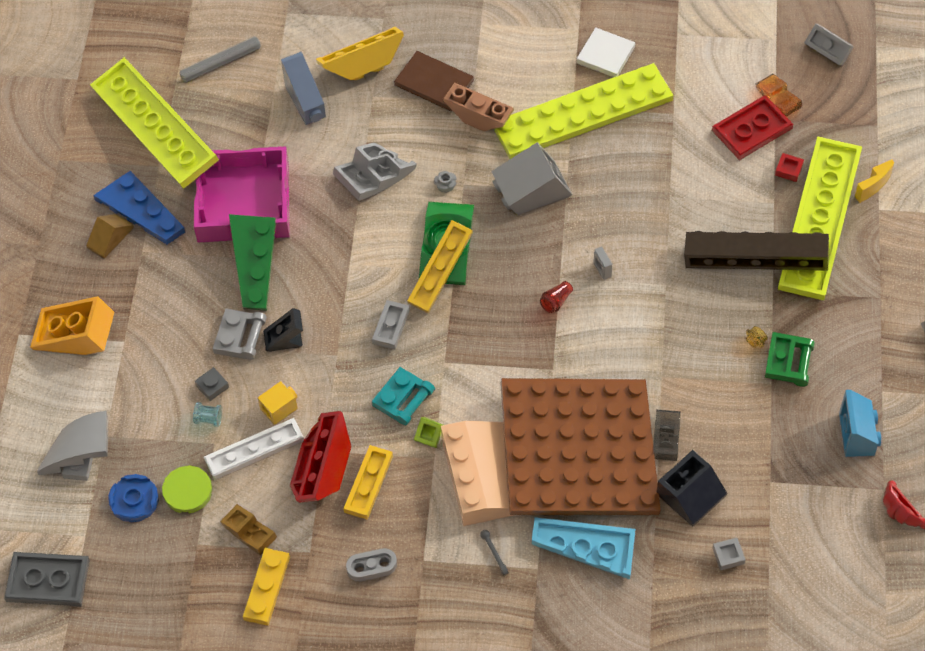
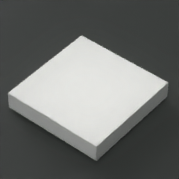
(605, 52)

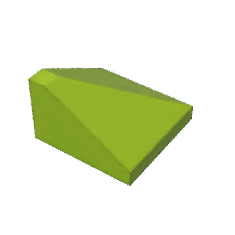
(428, 432)

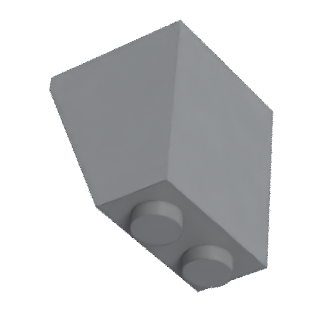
(530, 180)

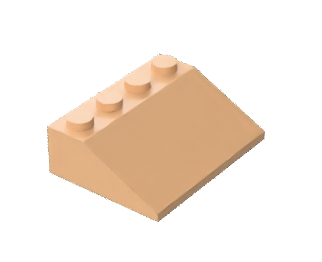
(477, 469)

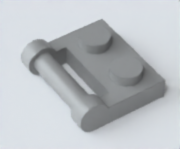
(232, 332)

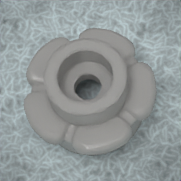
(445, 186)

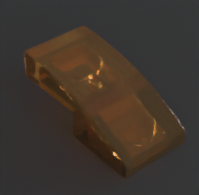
(777, 92)

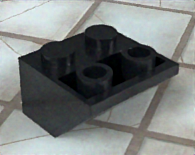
(691, 488)

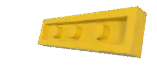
(440, 266)

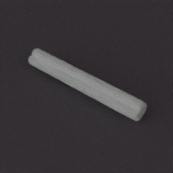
(220, 59)

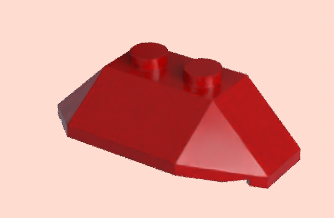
(322, 459)

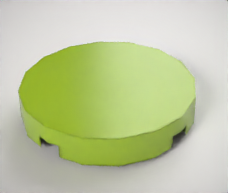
(187, 489)

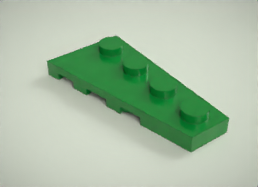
(253, 252)

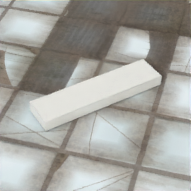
(253, 448)

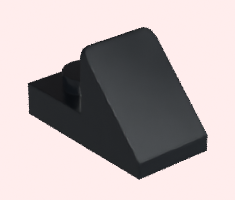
(284, 332)

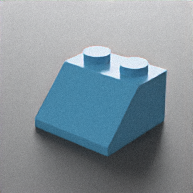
(858, 425)

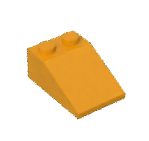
(73, 327)

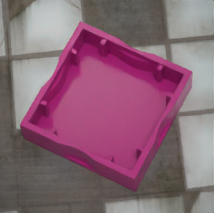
(242, 184)

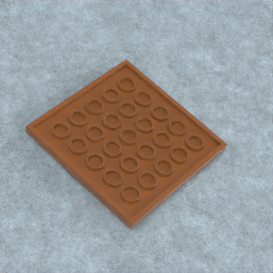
(579, 447)

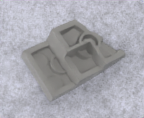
(372, 171)
(76, 442)

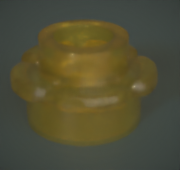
(756, 337)

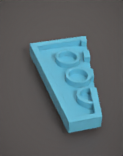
(591, 544)

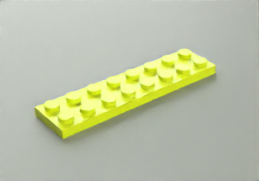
(585, 110)
(154, 122)
(823, 210)

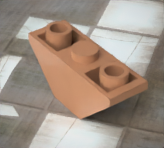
(477, 108)

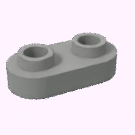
(371, 563)

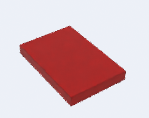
(752, 127)

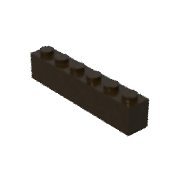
(757, 250)

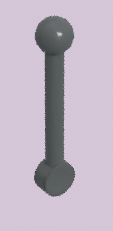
(485, 534)

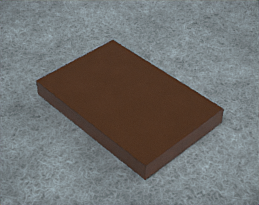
(431, 78)

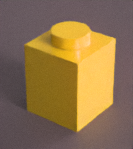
(278, 402)

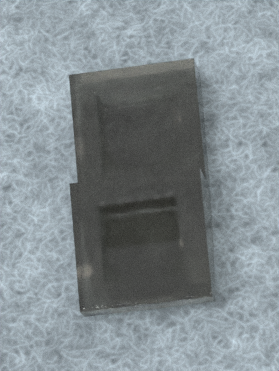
(666, 435)

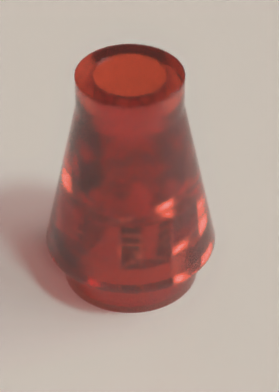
(555, 297)

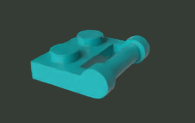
(396, 393)

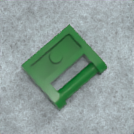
(781, 358)

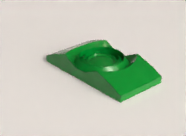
(436, 222)

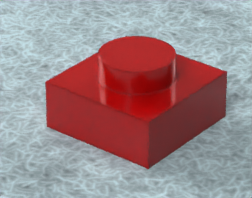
(789, 167)

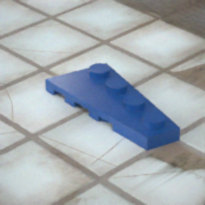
(140, 207)

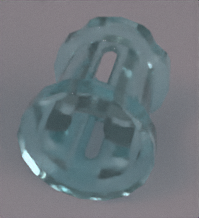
(207, 414)

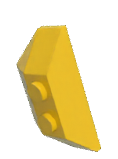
(363, 56)

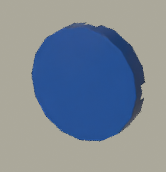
(133, 498)

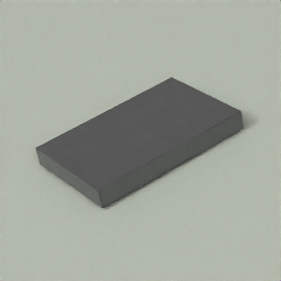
(47, 579)

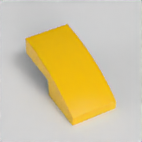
(878, 178)

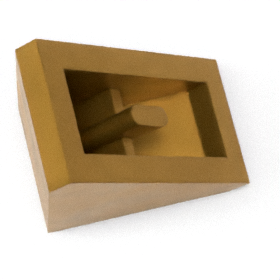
(108, 233)

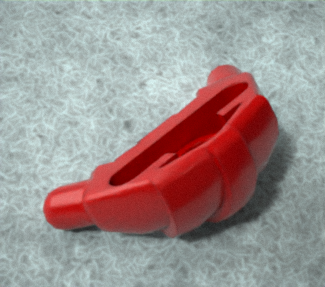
(900, 508)

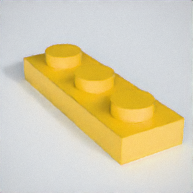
(368, 482)
(266, 586)

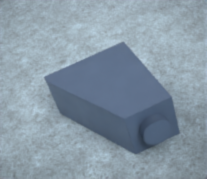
(302, 88)

